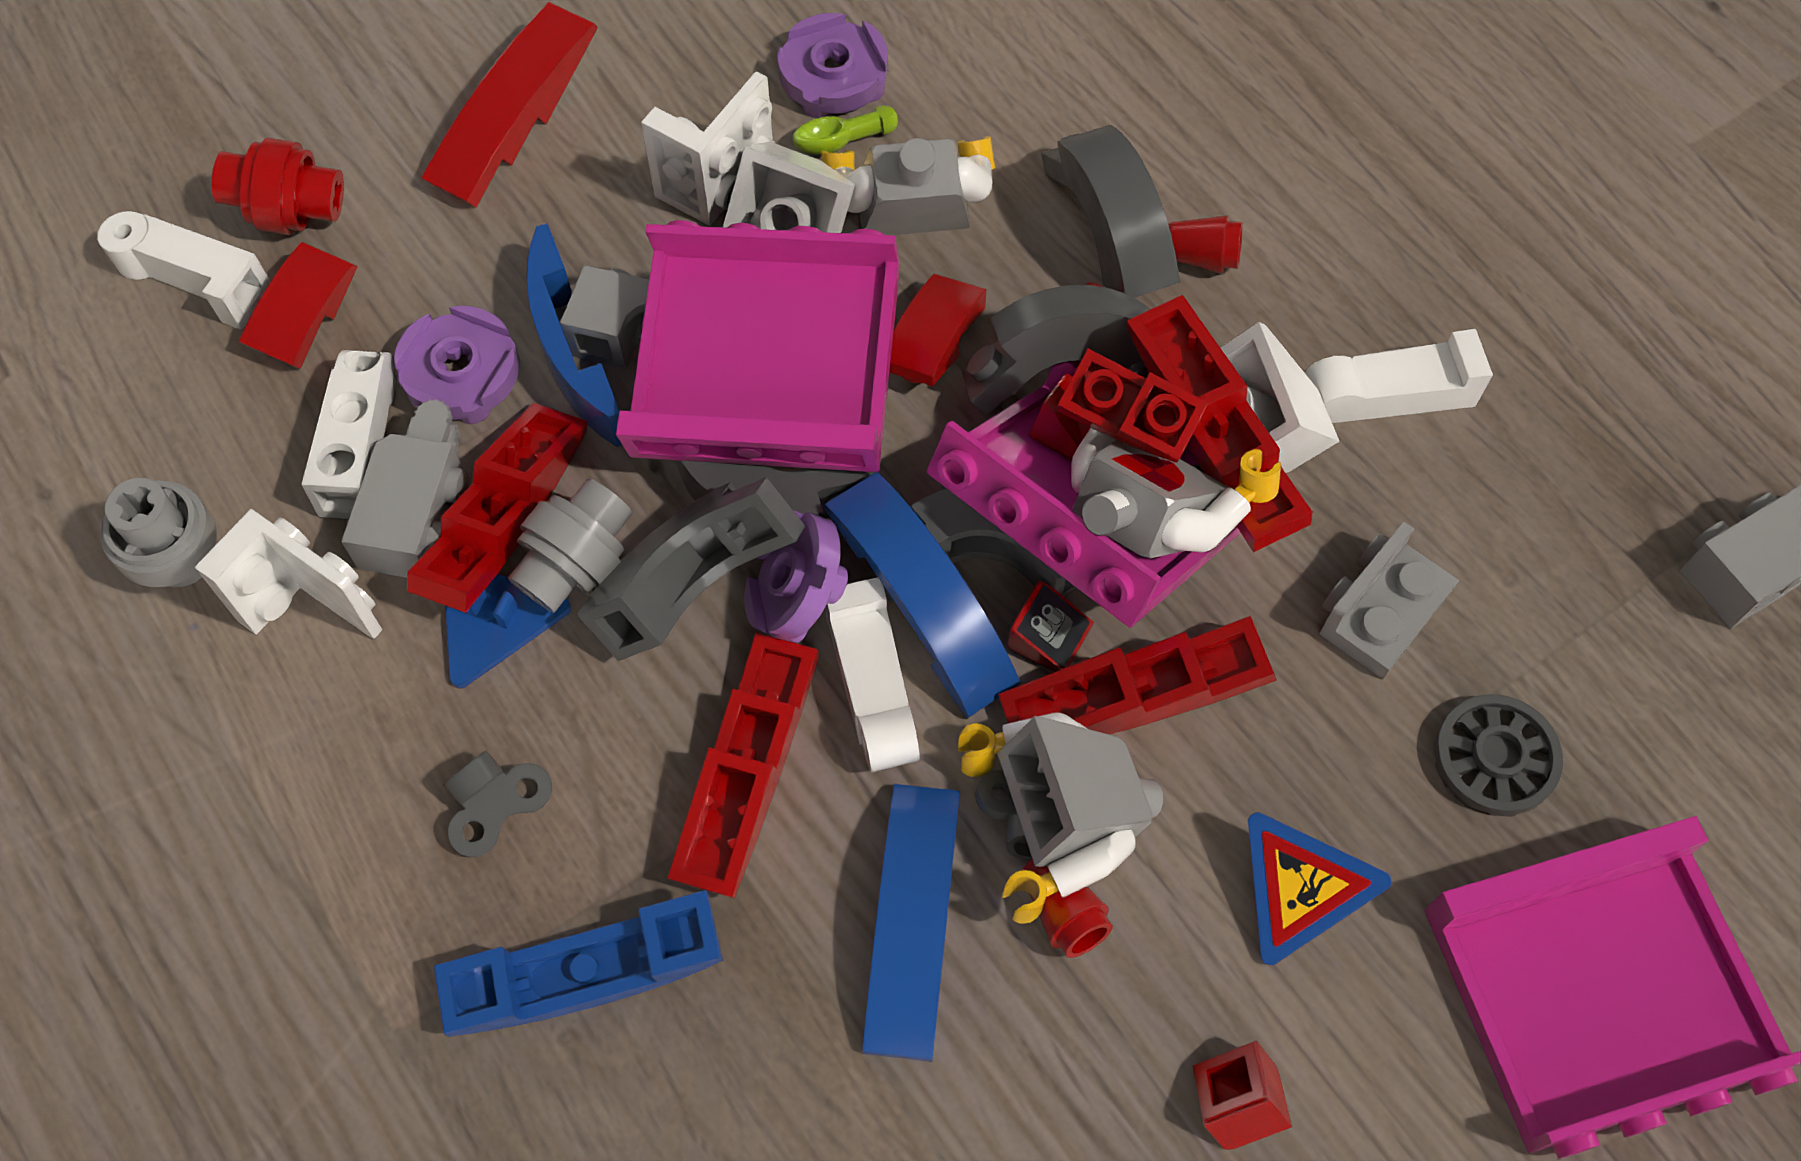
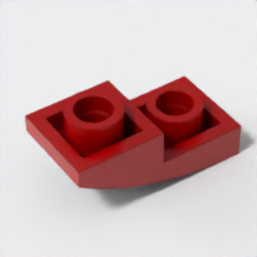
(295, 304)
(931, 328)
(1132, 408)

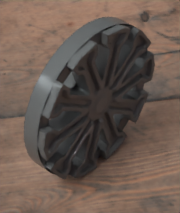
(1498, 755)

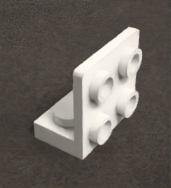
(698, 167)
(266, 563)

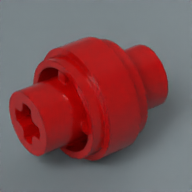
(277, 186)

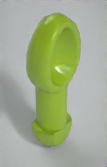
(833, 133)

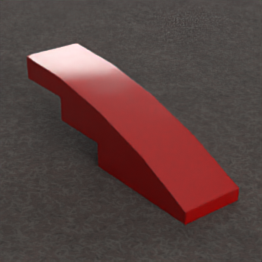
(508, 101)
(1185, 354)
(486, 519)
(1148, 684)
(744, 766)

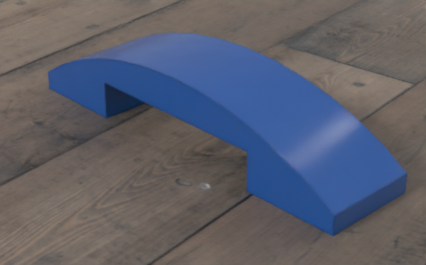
(548, 289)
(927, 591)
(911, 923)
(578, 971)

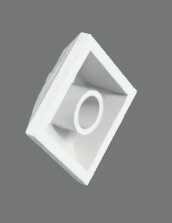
(787, 190)
(1281, 396)

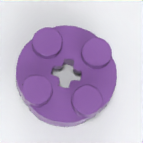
(833, 89)
(471, 390)
(797, 582)

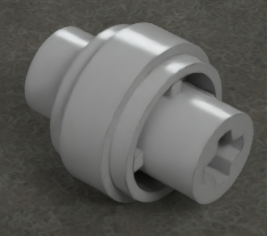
(157, 532)
(570, 544)

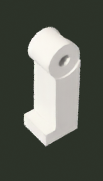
(187, 260)
(1404, 379)
(347, 429)
(872, 675)

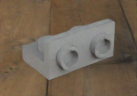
(1387, 602)

